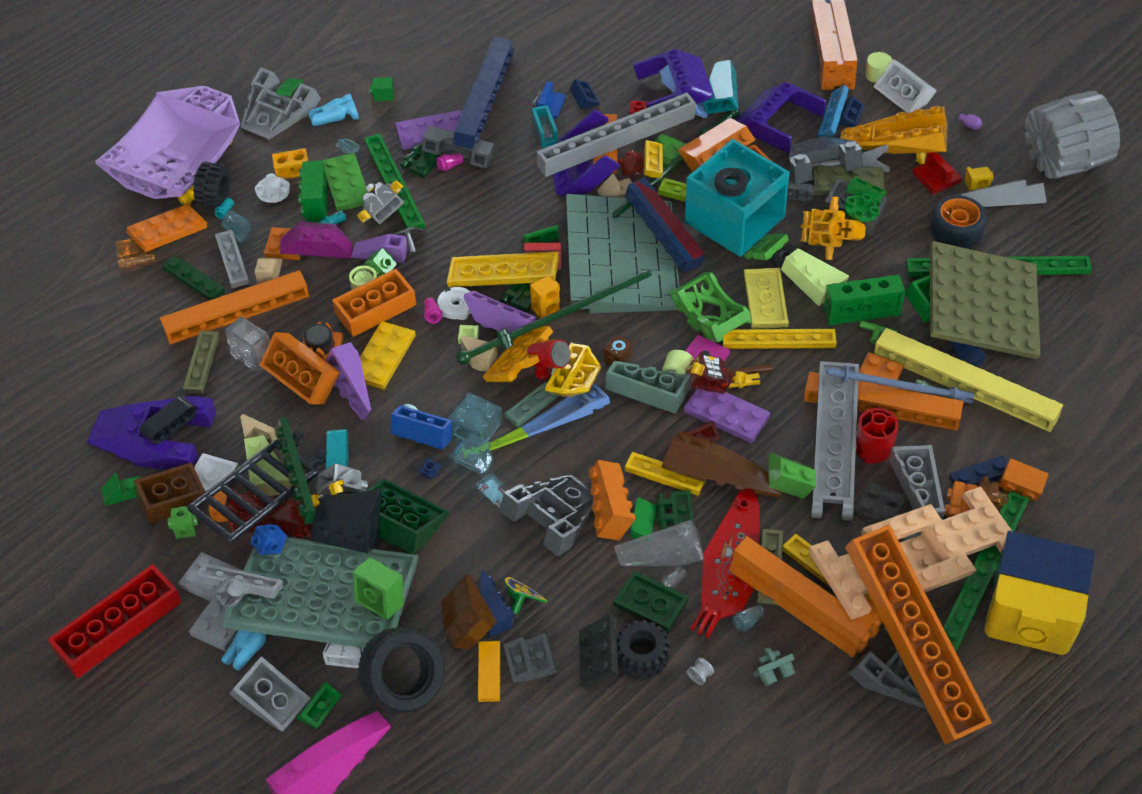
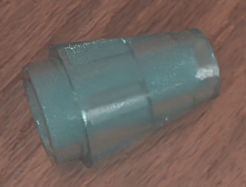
(747, 618)

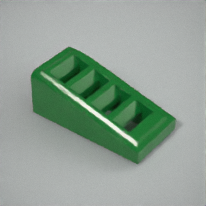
(289, 87)

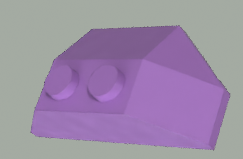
(495, 314)

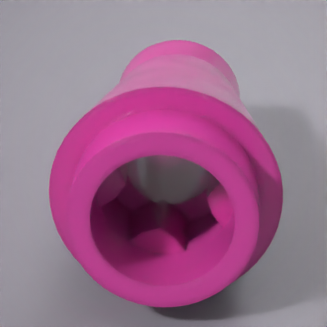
(448, 161)
(432, 312)

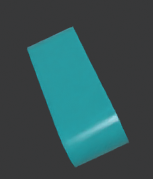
(337, 447)

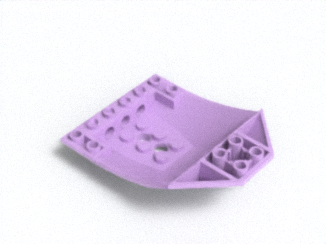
(177, 127)

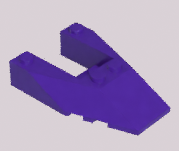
(119, 433)

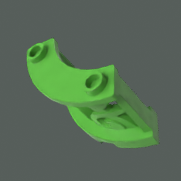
(712, 327)

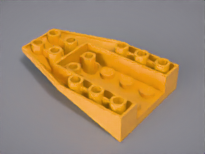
(904, 132)

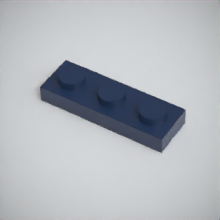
(972, 475)

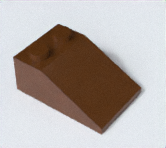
(167, 490)
(466, 615)

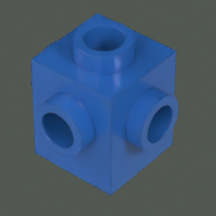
(268, 539)

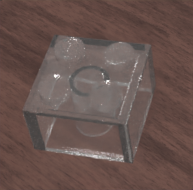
(247, 342)

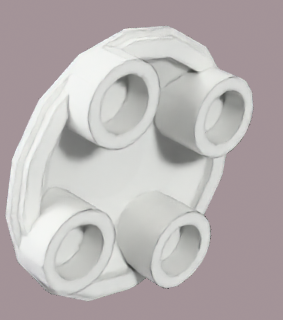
(272, 189)

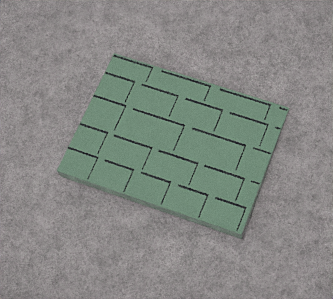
(613, 250)

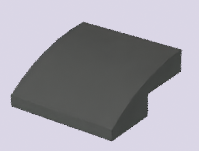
(530, 658)

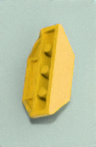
(576, 375)

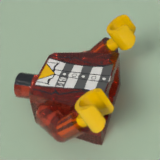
(711, 374)

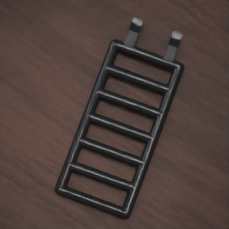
(243, 527)

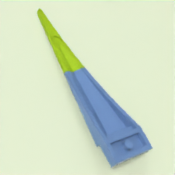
(561, 413)

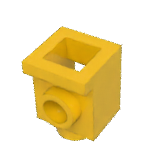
(978, 178)

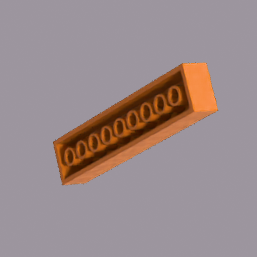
(917, 634)

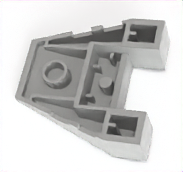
(273, 113)

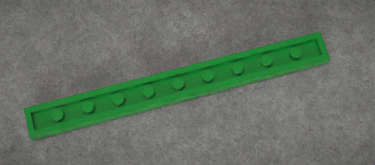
(1045, 265)
(977, 584)

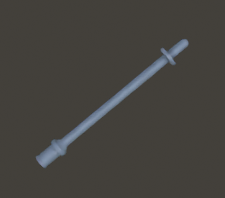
(952, 393)

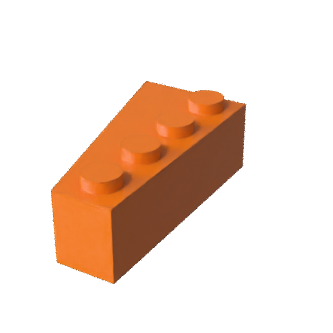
(610, 500)

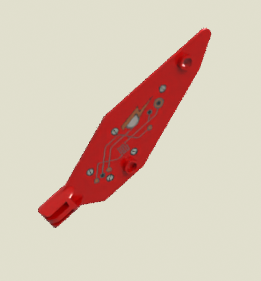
(722, 590)

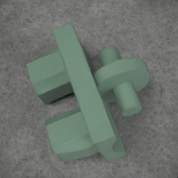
(766, 672)

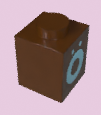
(618, 350)

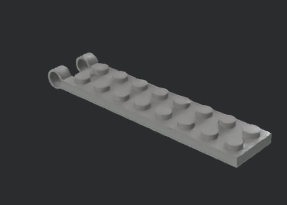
(835, 441)

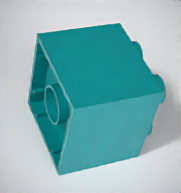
(742, 219)

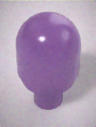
(971, 121)

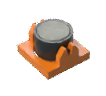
(321, 339)

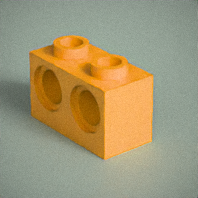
(288, 163)
(545, 296)

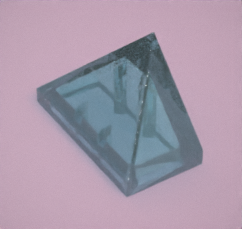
(238, 224)

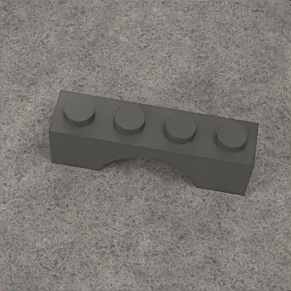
(440, 140)

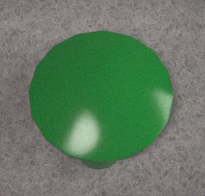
(861, 207)

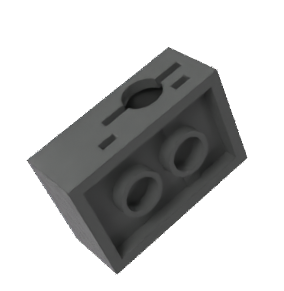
(839, 191)

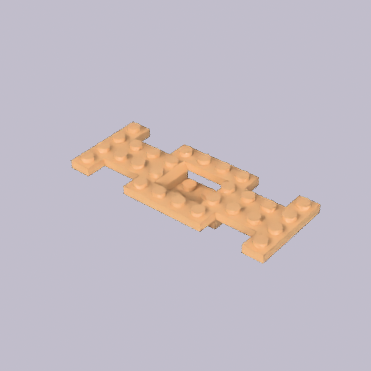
(935, 555)

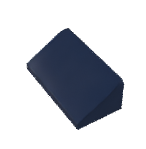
(583, 94)
(851, 112)
(968, 353)

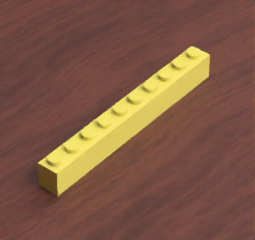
(956, 373)

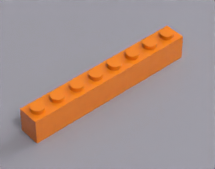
(231, 307)
(904, 404)

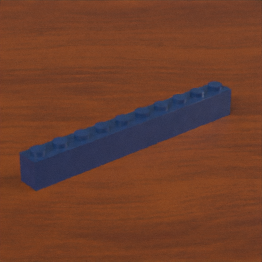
(483, 93)

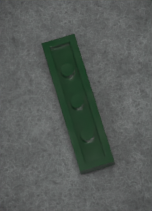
(193, 278)

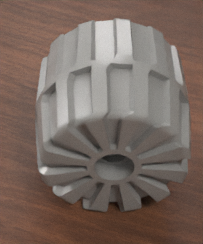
(1072, 134)

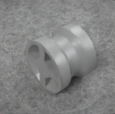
(700, 671)

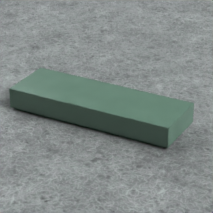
(530, 405)

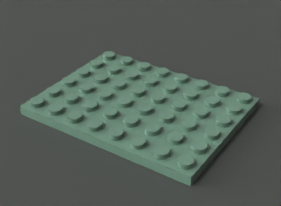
(316, 594)

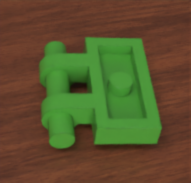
(767, 246)

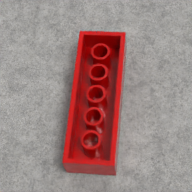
(114, 621)

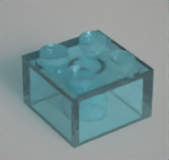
(475, 417)

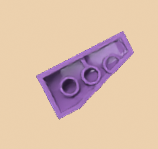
(351, 378)

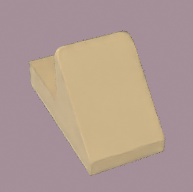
(613, 187)
(254, 428)

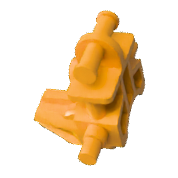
(830, 228)

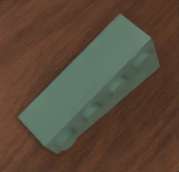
(648, 385)

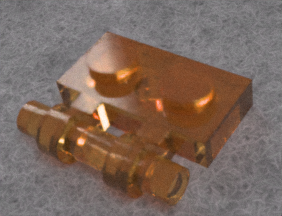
(130, 248)

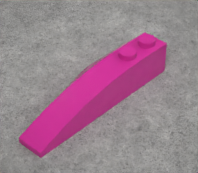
(330, 760)

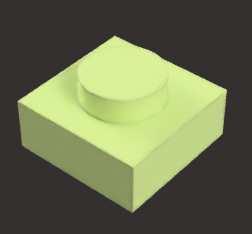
(469, 331)

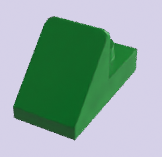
(118, 491)

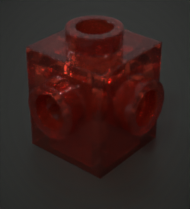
(632, 163)

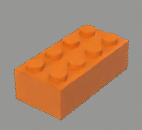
(374, 302)
(299, 368)

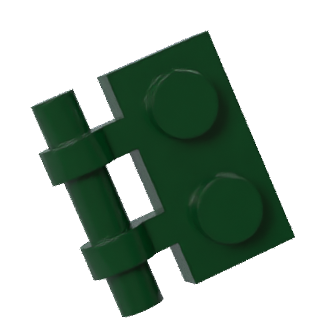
(425, 163)
(519, 300)
(681, 508)

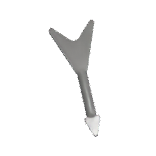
(868, 158)

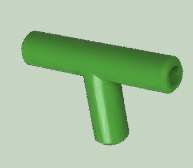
(877, 330)

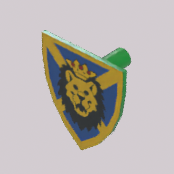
(519, 592)

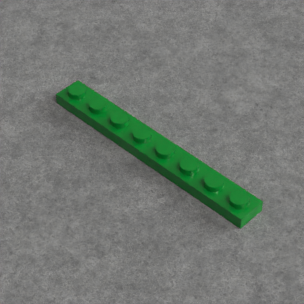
(390, 173)

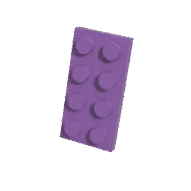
(412, 131)
(728, 413)

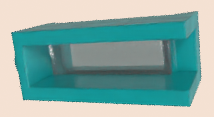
(545, 126)

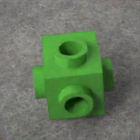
(381, 262)
(182, 522)

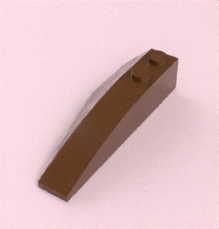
(706, 460)

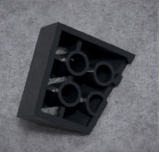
(349, 520)

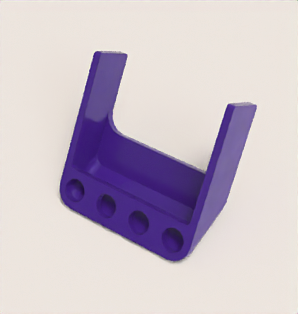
(686, 72)
(768, 103)
(584, 177)

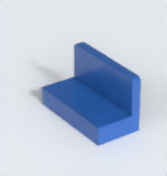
(553, 100)

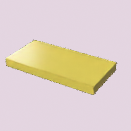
(765, 298)

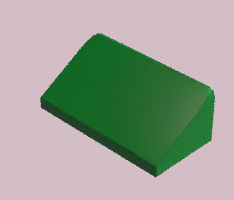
(858, 187)
(542, 236)
(645, 517)
(319, 705)

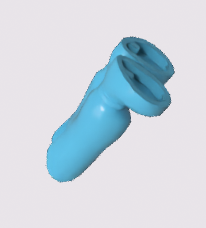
(334, 111)
(243, 648)

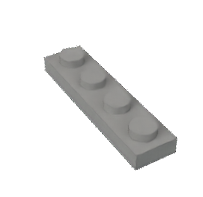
(232, 259)

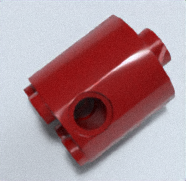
(876, 435)

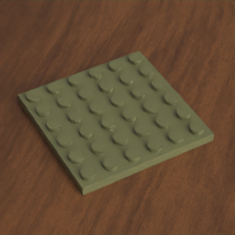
(984, 300)

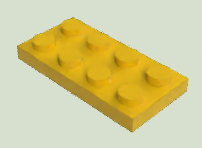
(385, 353)

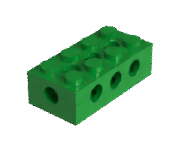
(863, 300)

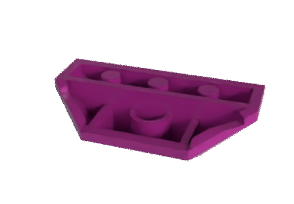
(316, 240)

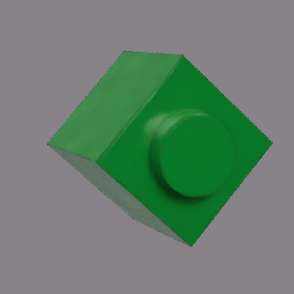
(382, 89)

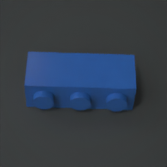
(421, 427)

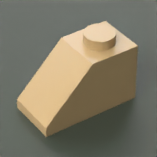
(267, 269)
(482, 361)

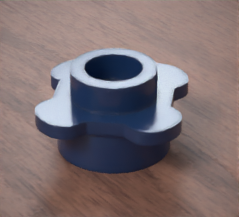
(429, 473)

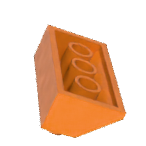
(706, 145)

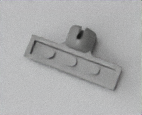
(235, 584)

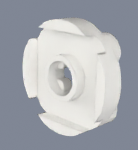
(450, 310)

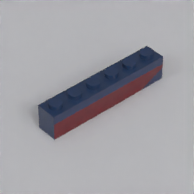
(664, 225)

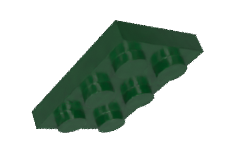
(650, 601)

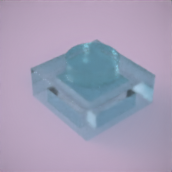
(347, 146)

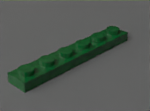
(296, 473)

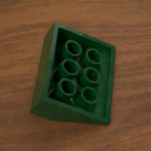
(406, 517)

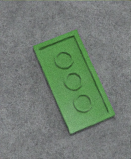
(345, 181)

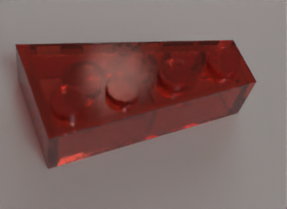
(284, 516)

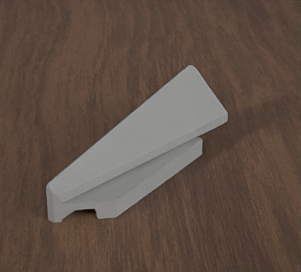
(1009, 193)

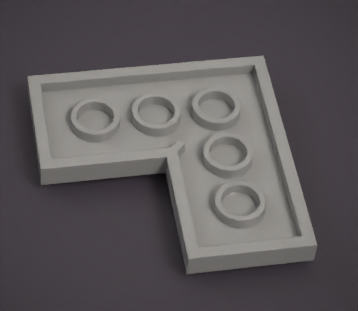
(209, 624)

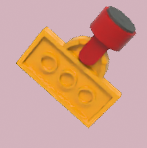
(528, 351)

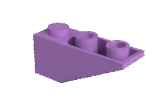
(392, 244)

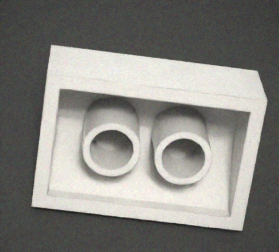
(904, 87)

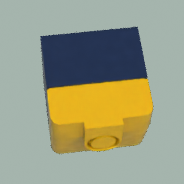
(1039, 593)

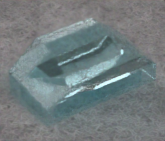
(473, 453)

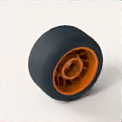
(958, 221)

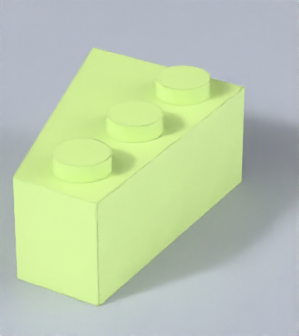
(811, 274)
(253, 446)

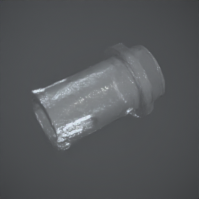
(674, 578)

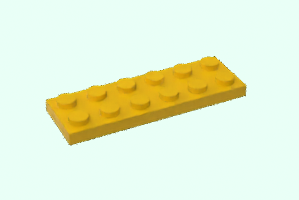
(502, 269)

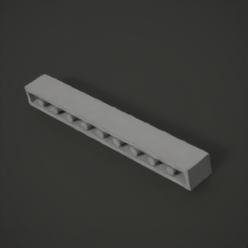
(615, 134)

